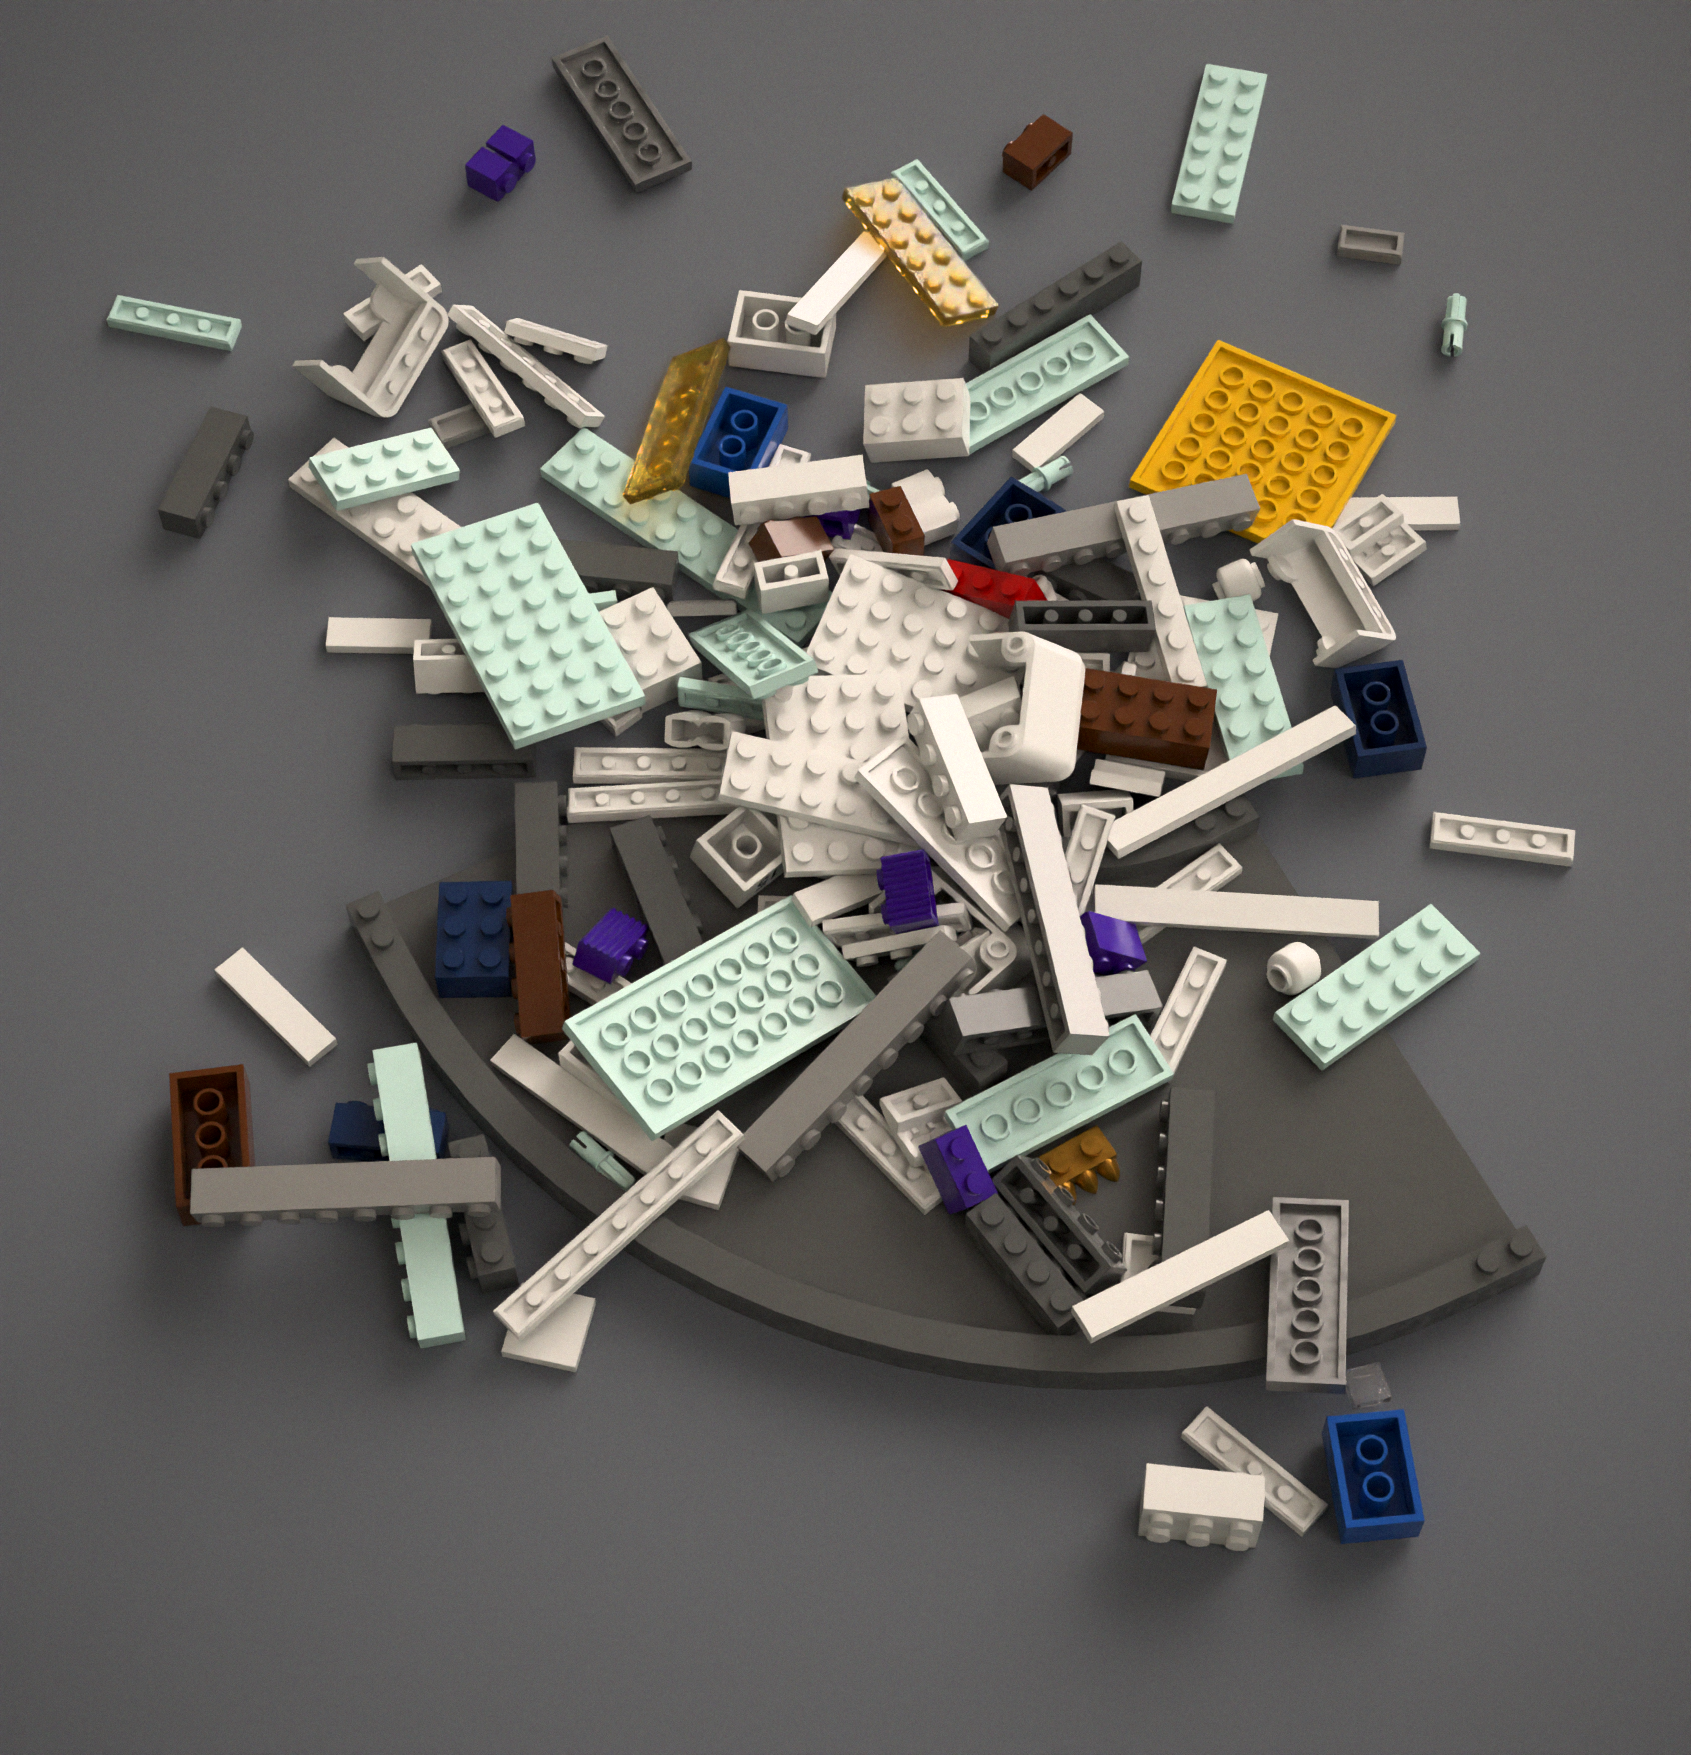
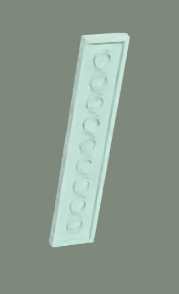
(671, 521)

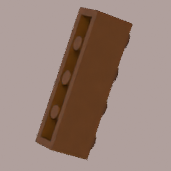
(540, 966)

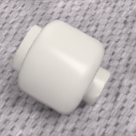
(1238, 580)
(1293, 968)

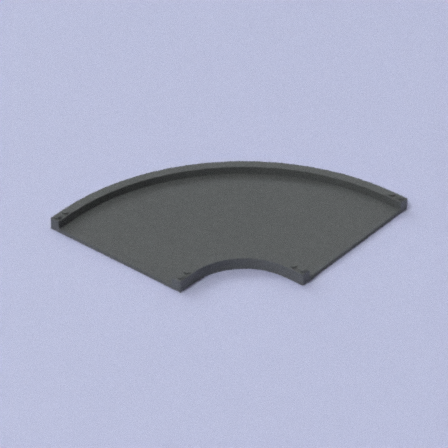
(868, 1274)

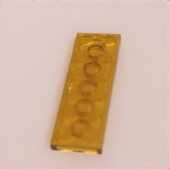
(920, 252)
(676, 422)

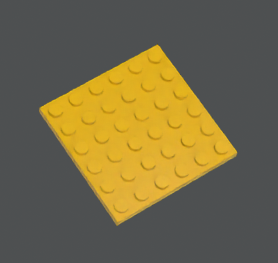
(1283, 430)

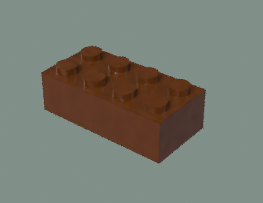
(1146, 719)
(209, 1126)

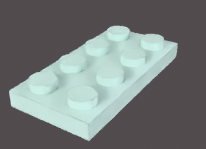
(383, 469)

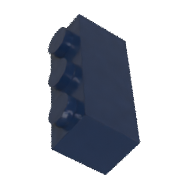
(356, 1132)

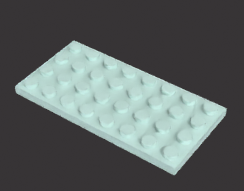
(527, 625)
(719, 1017)

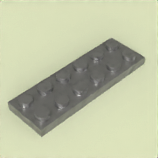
(621, 114)
(1309, 1297)

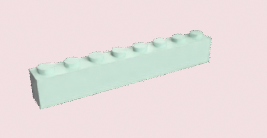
(425, 1239)

